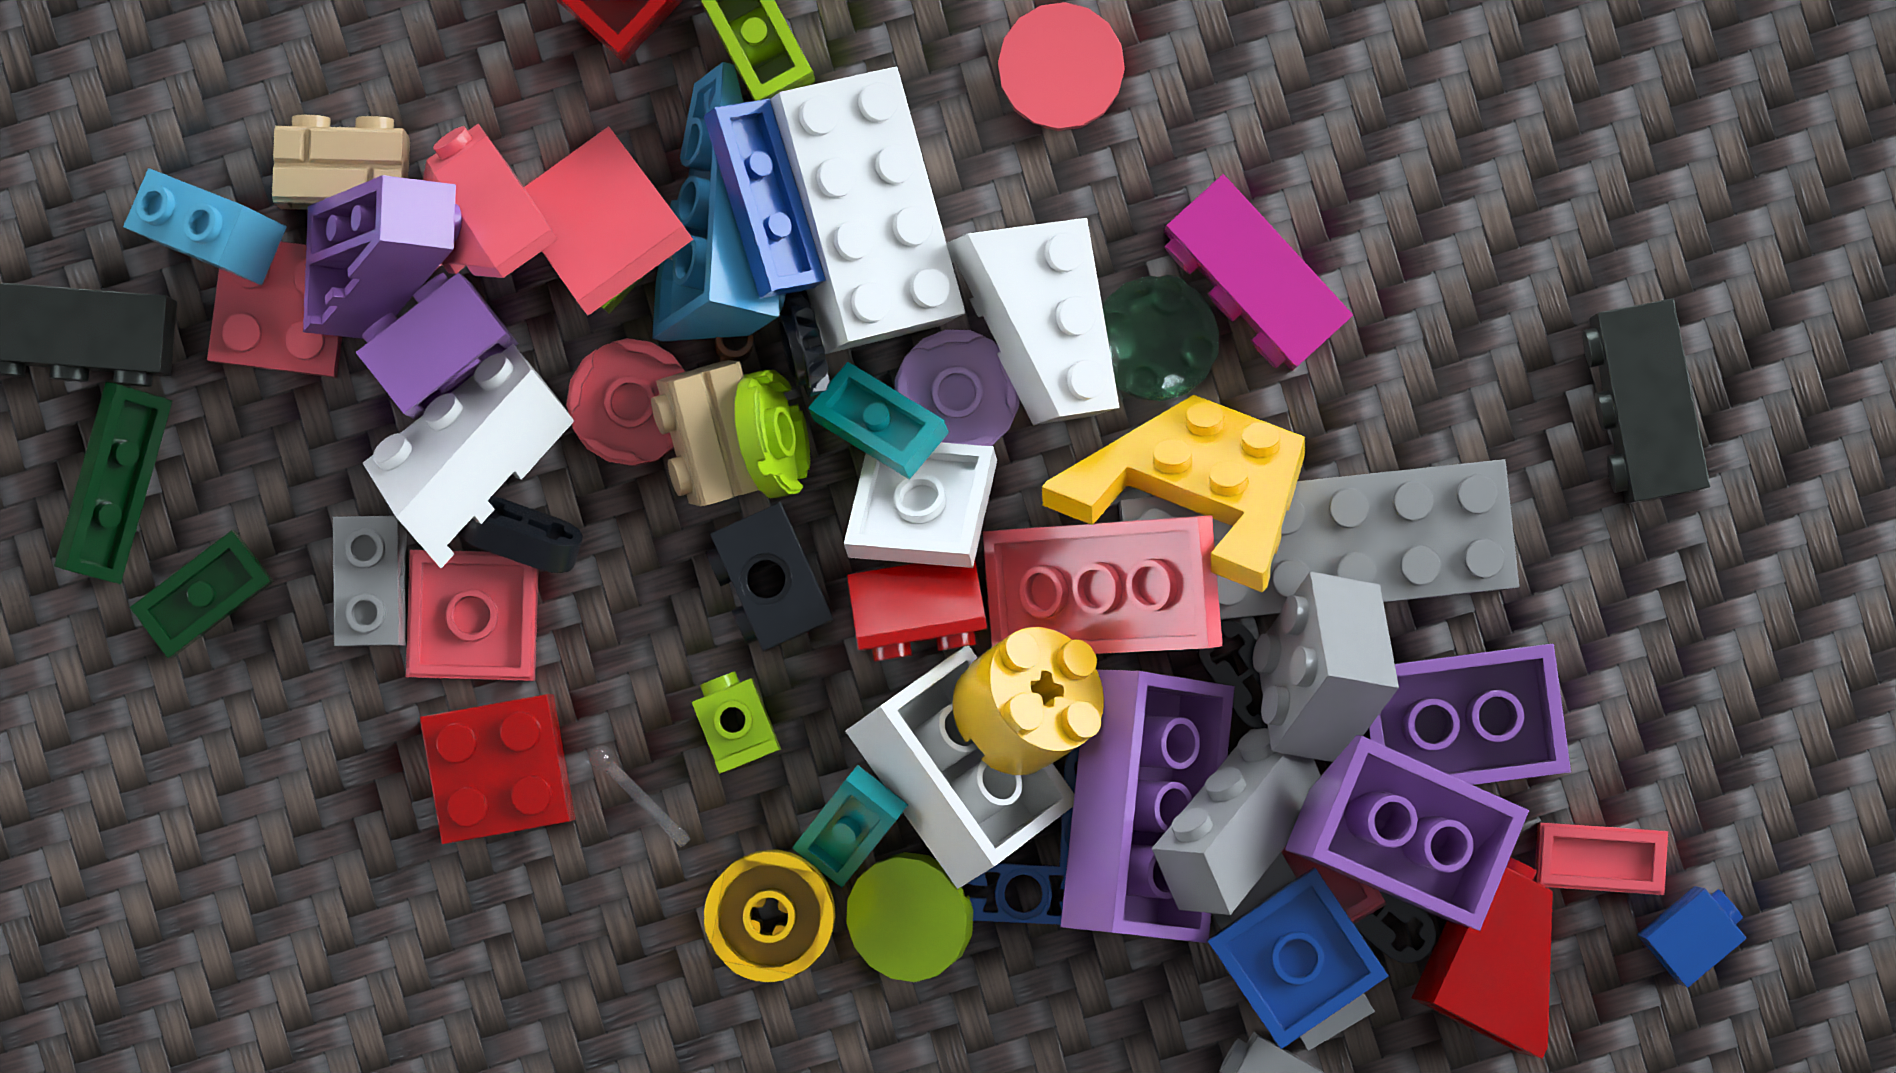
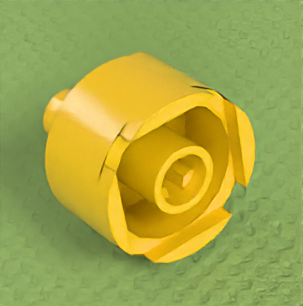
(1029, 700)
(739, 936)

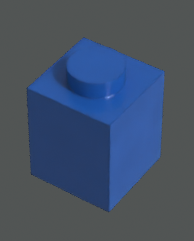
(1694, 934)

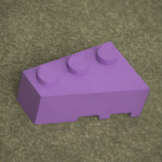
(374, 251)

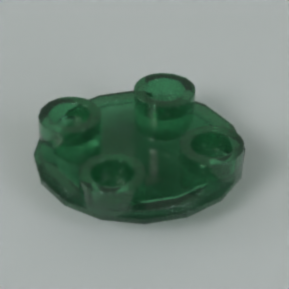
(1160, 337)

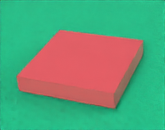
(471, 617)

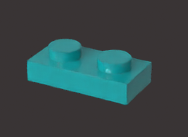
(878, 420)
(850, 826)

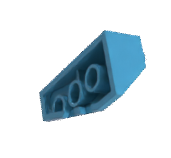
(708, 281)

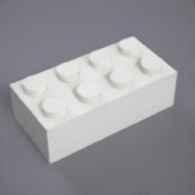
(867, 210)

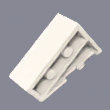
(1044, 313)
(466, 448)

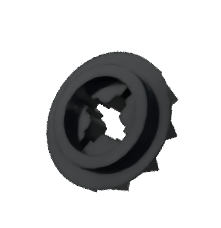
(803, 345)

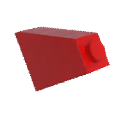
(1500, 974)

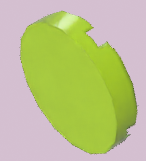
(771, 434)
(909, 917)

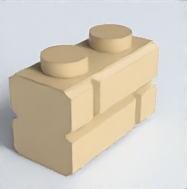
(325, 160)
(700, 417)

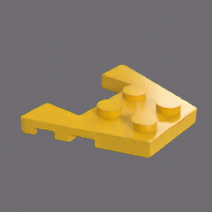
(1204, 462)

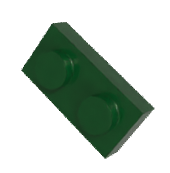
(201, 594)

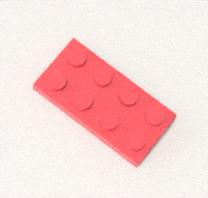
(1107, 583)

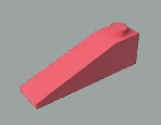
(498, 216)

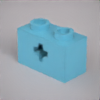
(205, 226)

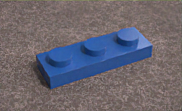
(764, 198)

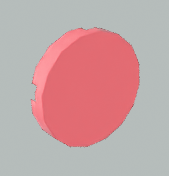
(1061, 66)
(613, 401)

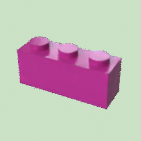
(1255, 274)

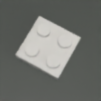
(926, 518)

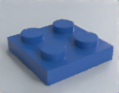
(1297, 957)

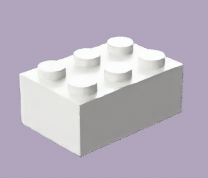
(954, 799)

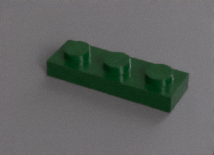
(113, 483)

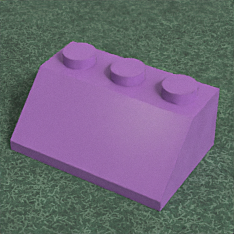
(1408, 831)

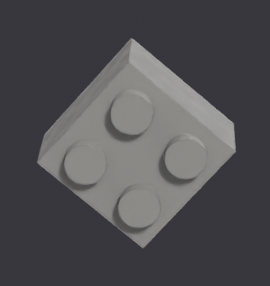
(1325, 666)

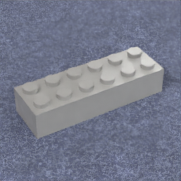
(1400, 529)

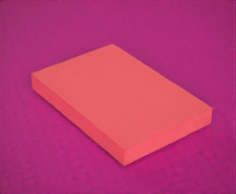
(605, 219)

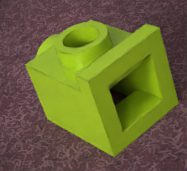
(753, 740)

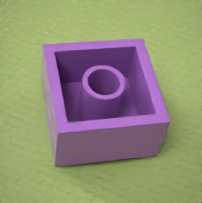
(433, 343)

